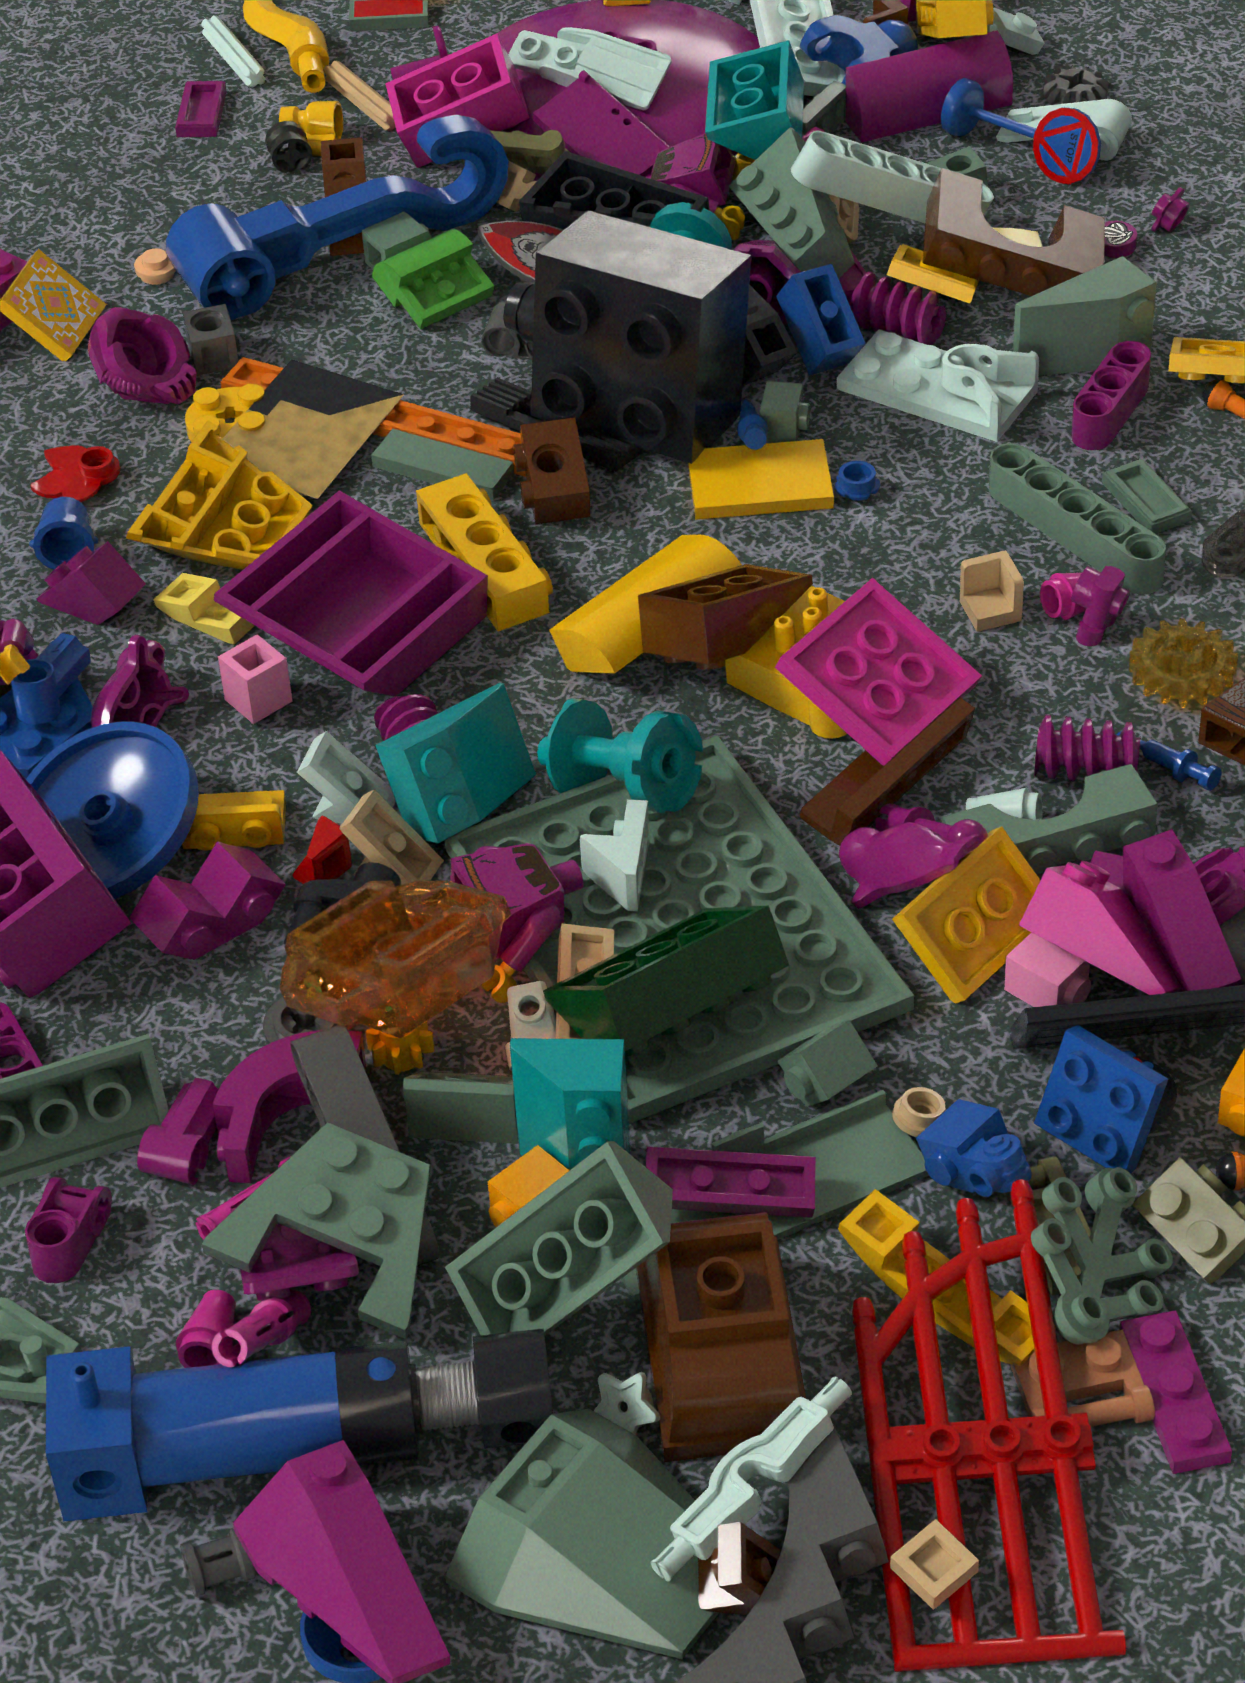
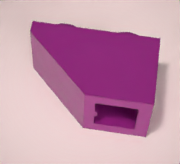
(92, 584)

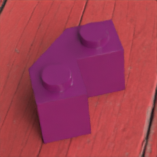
(221, 903)

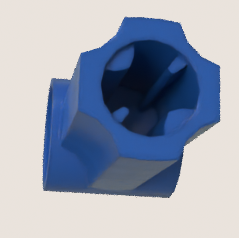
(49, 675)

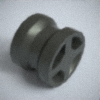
(298, 152)

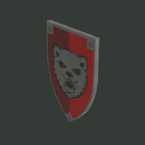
(516, 244)

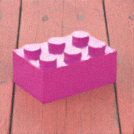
(469, 83)

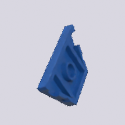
(30, 743)

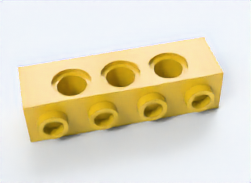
(953, 17)
(466, 526)

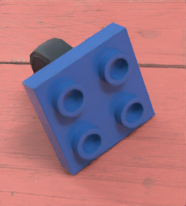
(1104, 1099)

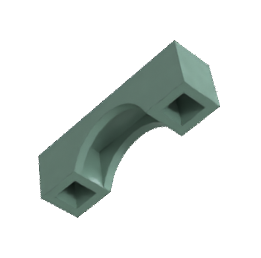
(1110, 815)

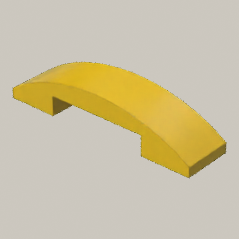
(877, 1234)

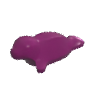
(138, 688)
(899, 858)

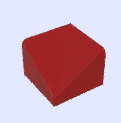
(327, 855)

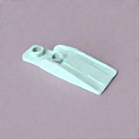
(621, 67)

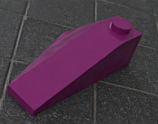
(334, 1551)

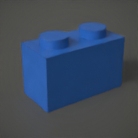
(820, 319)

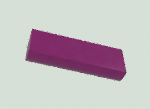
(912, 86)

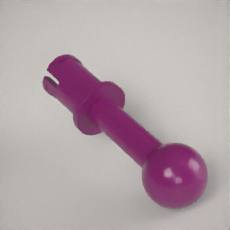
(923, 816)

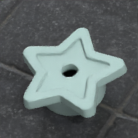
(634, 1393)

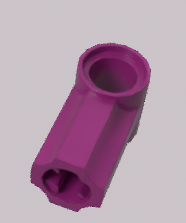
(182, 1139)

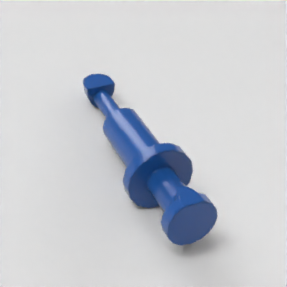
(752, 426)
(1181, 763)

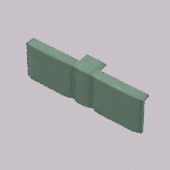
(854, 1153)

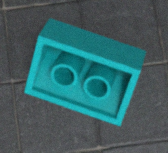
(754, 99)
(570, 1096)

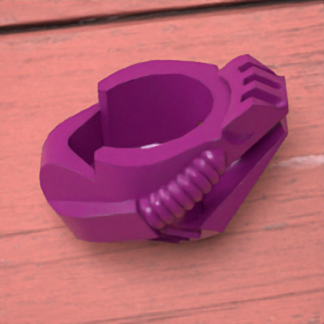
(141, 357)

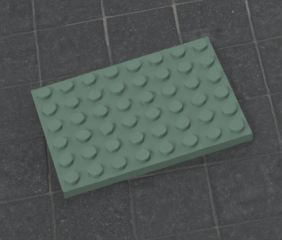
(712, 854)

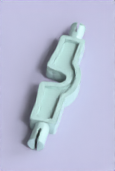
(772, 1455)

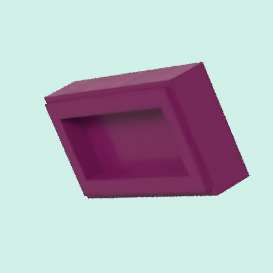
(201, 109)

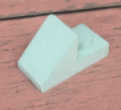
(339, 778)
(619, 860)

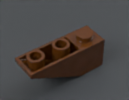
(343, 168)

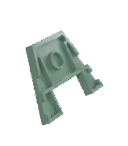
(347, 1197)

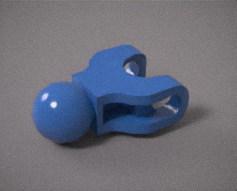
(856, 41)

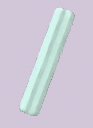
(233, 51)

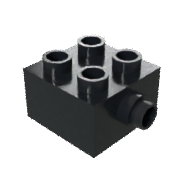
(636, 334)

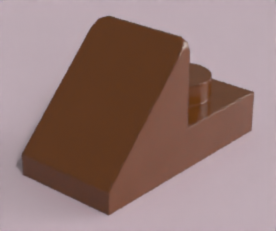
(736, 1570)

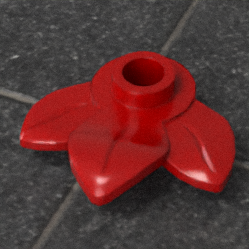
(77, 472)

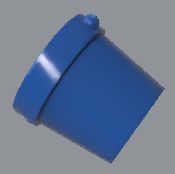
(62, 532)

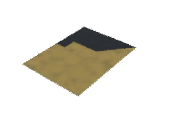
(312, 425)

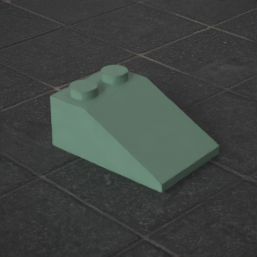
(1086, 317)

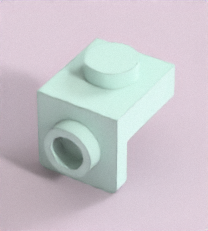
(1017, 31)

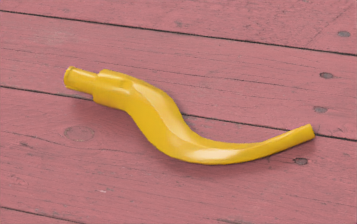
(298, 34)

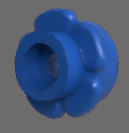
(857, 480)

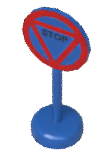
(1063, 143)

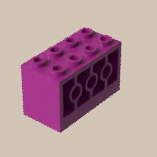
(49, 894)

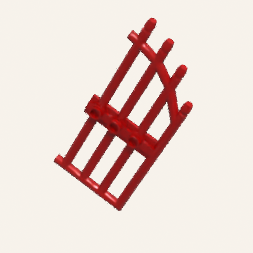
(979, 1449)

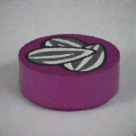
(1119, 239)

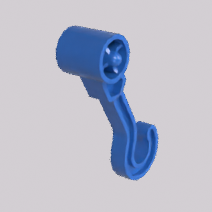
(240, 257)

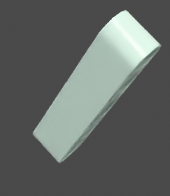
(869, 175)

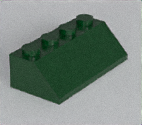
(672, 976)

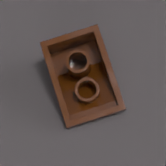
(717, 613)

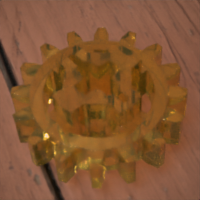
(1183, 662)

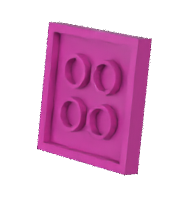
(877, 671)

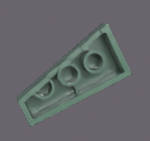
(792, 214)

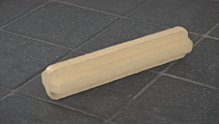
(360, 94)

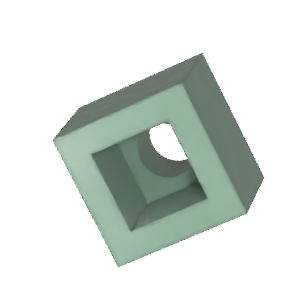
(784, 411)

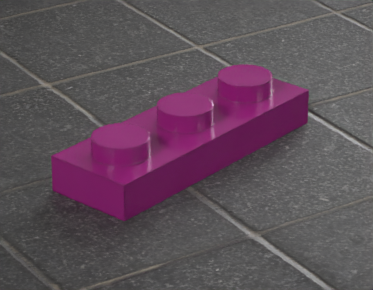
(736, 1181)
(1182, 1404)

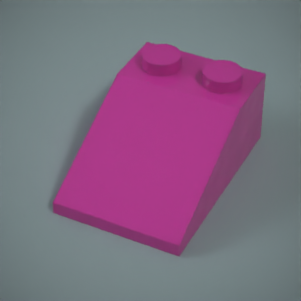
(1098, 924)

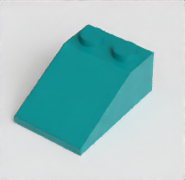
(457, 764)

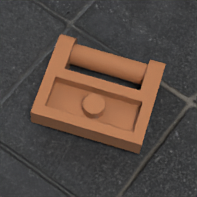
(1089, 1372)

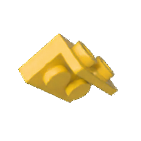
(238, 820)

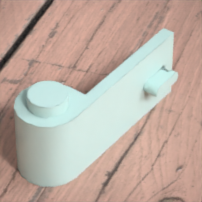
(1107, 114)

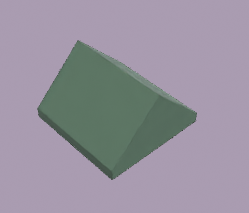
(461, 1107)

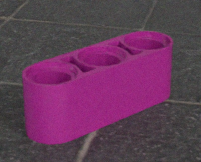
(1111, 395)

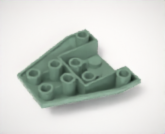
(574, 1537)

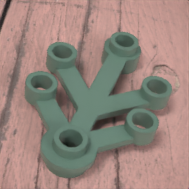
(1079, 1310)

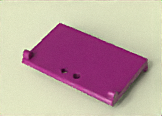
(591, 130)

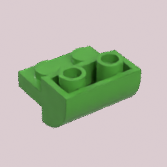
(434, 278)

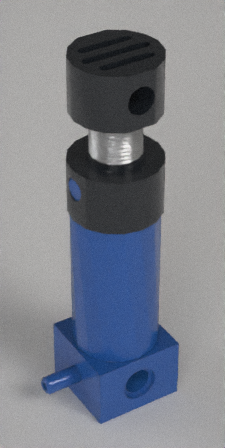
(131, 1431)

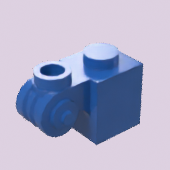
(973, 1150)

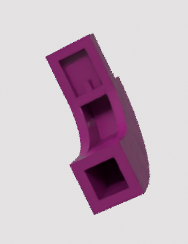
(254, 1097)

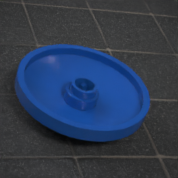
(121, 798)

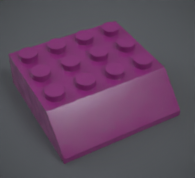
(360, 595)

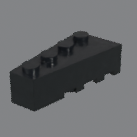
(582, 184)

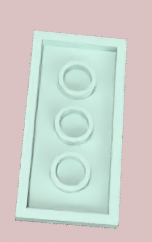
(944, 385)

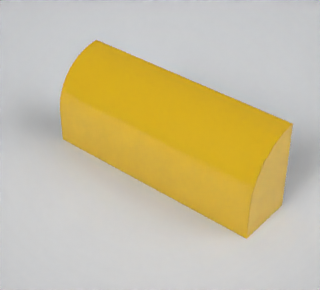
(607, 629)

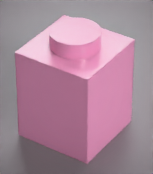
(255, 679)
(1046, 973)

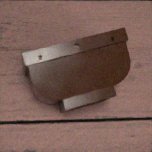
(718, 1334)

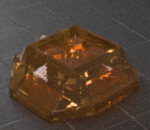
(393, 954)

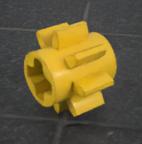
(400, 1053)

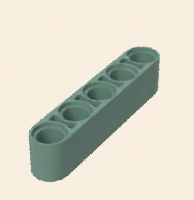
(1076, 517)

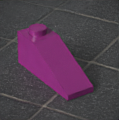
(1178, 912)

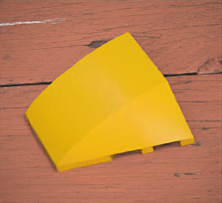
(219, 507)

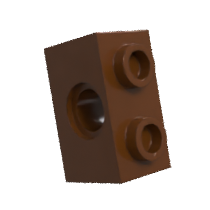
(556, 449)

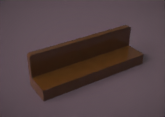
(866, 786)

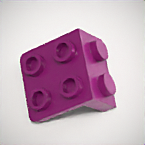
(294, 1261)

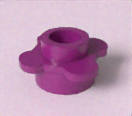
(1170, 211)

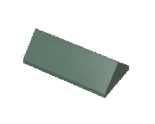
(78, 1109)
(565, 1245)

